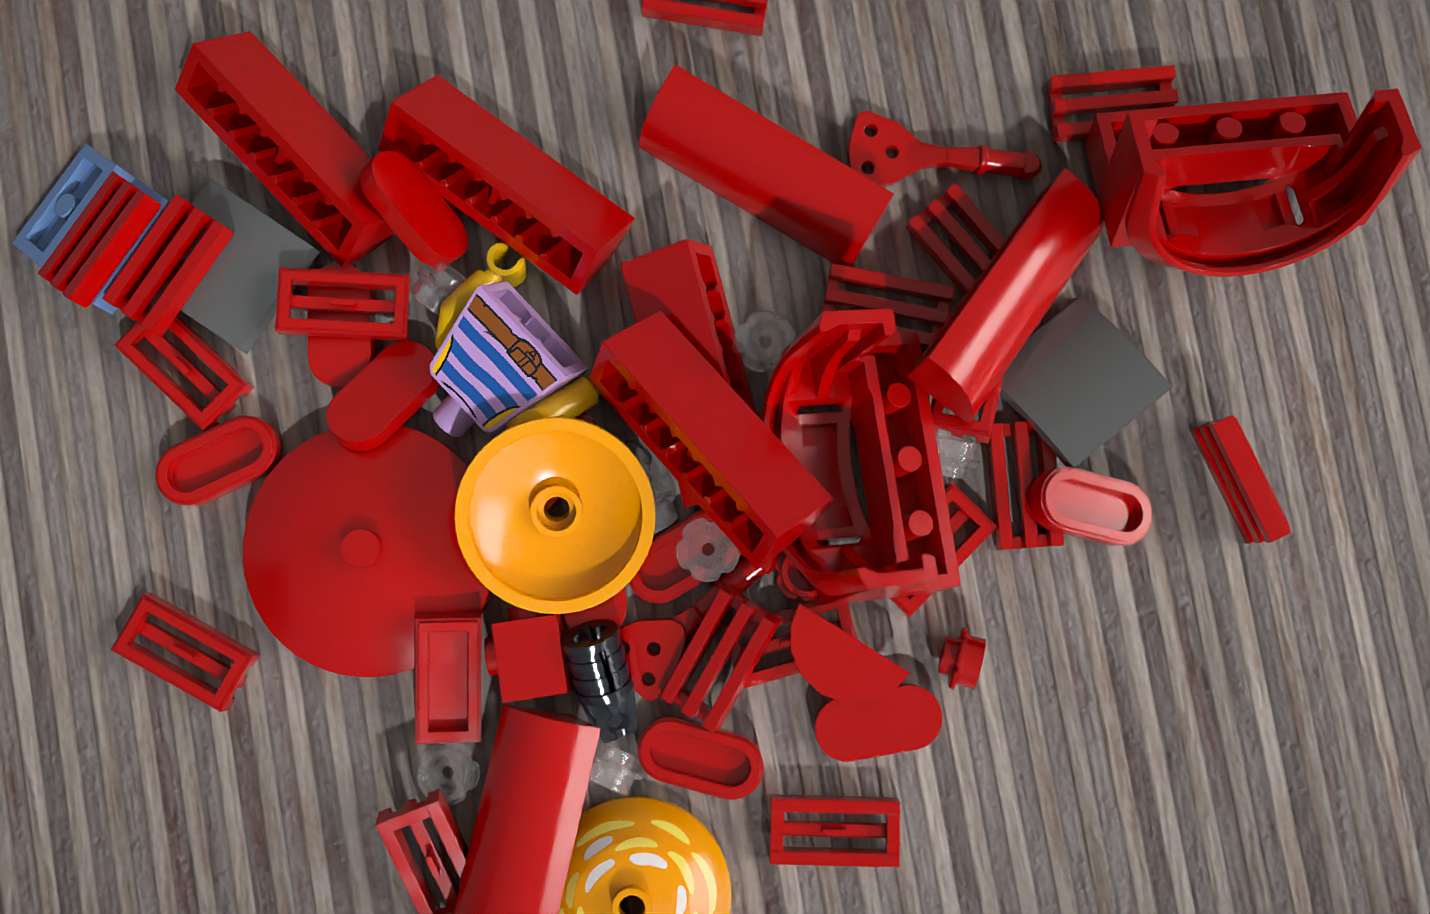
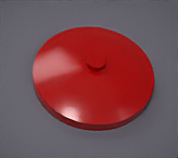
(357, 546)

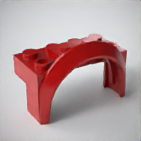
(1306, 142)
(863, 369)

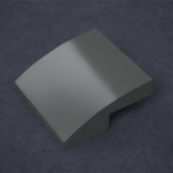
(241, 286)
(1080, 382)

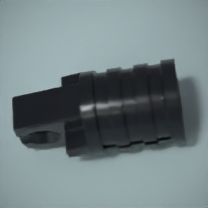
(602, 677)

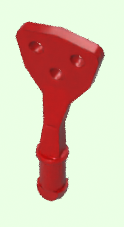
(916, 155)
(673, 631)

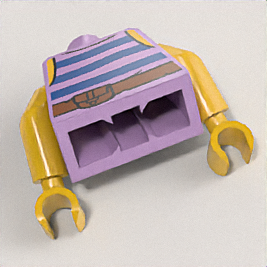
(502, 356)

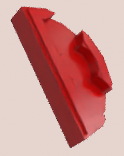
(838, 662)

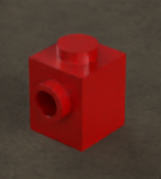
(528, 655)

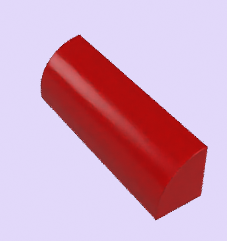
(284, 141)
(762, 168)
(506, 182)
(689, 291)
(1010, 297)
(708, 438)
(528, 813)

